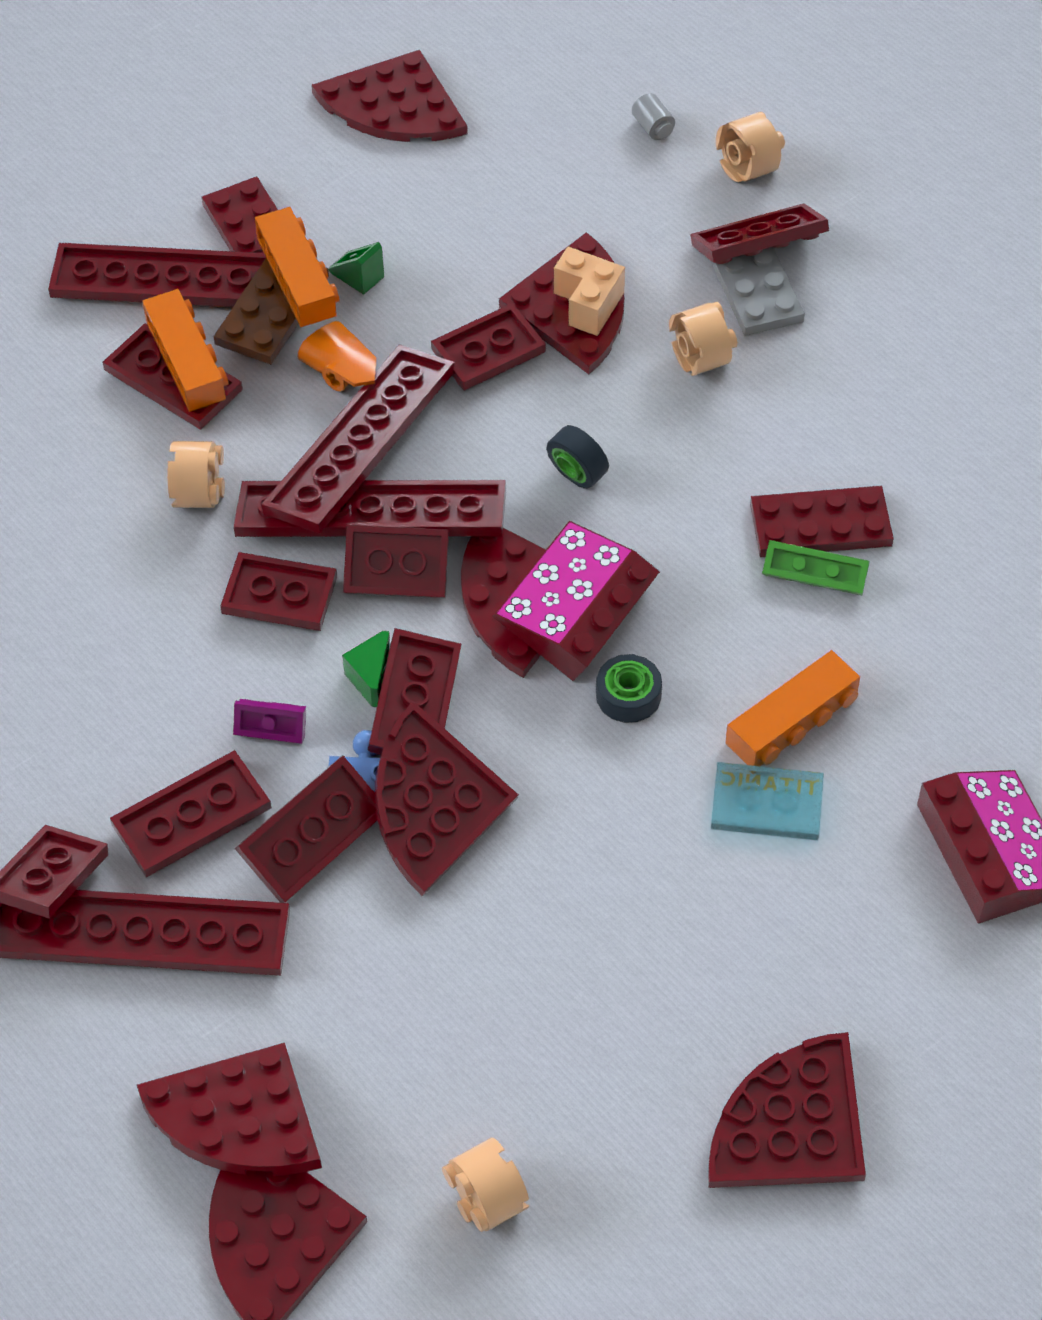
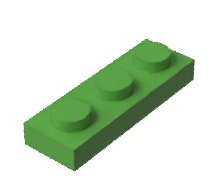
(815, 567)

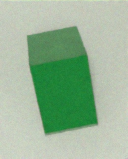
(360, 267)
(367, 664)

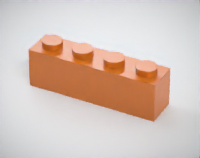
(296, 266)
(184, 349)
(793, 710)

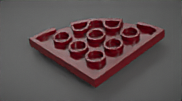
(393, 100)
(550, 312)
(488, 576)
(433, 798)
(236, 1114)
(792, 1121)
(275, 1238)

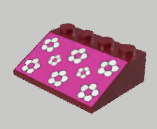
(575, 597)
(987, 838)

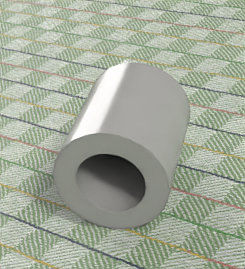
(653, 116)

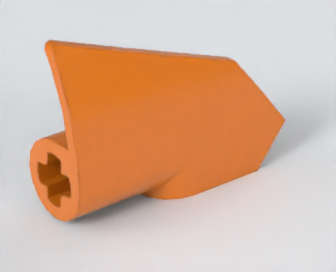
(338, 357)

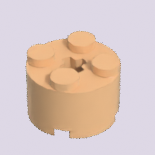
(749, 147)
(702, 338)
(195, 474)
(487, 1185)

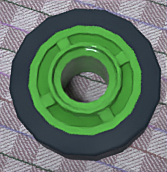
(577, 456)
(623, 703)

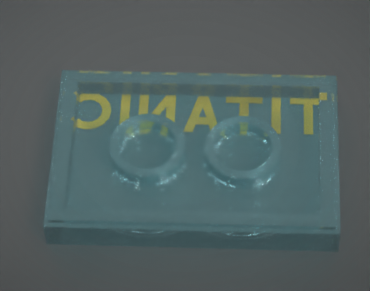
(767, 801)

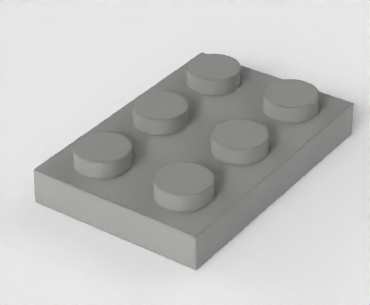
(759, 292)

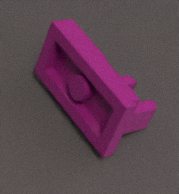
(269, 720)

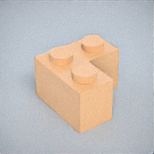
(591, 287)

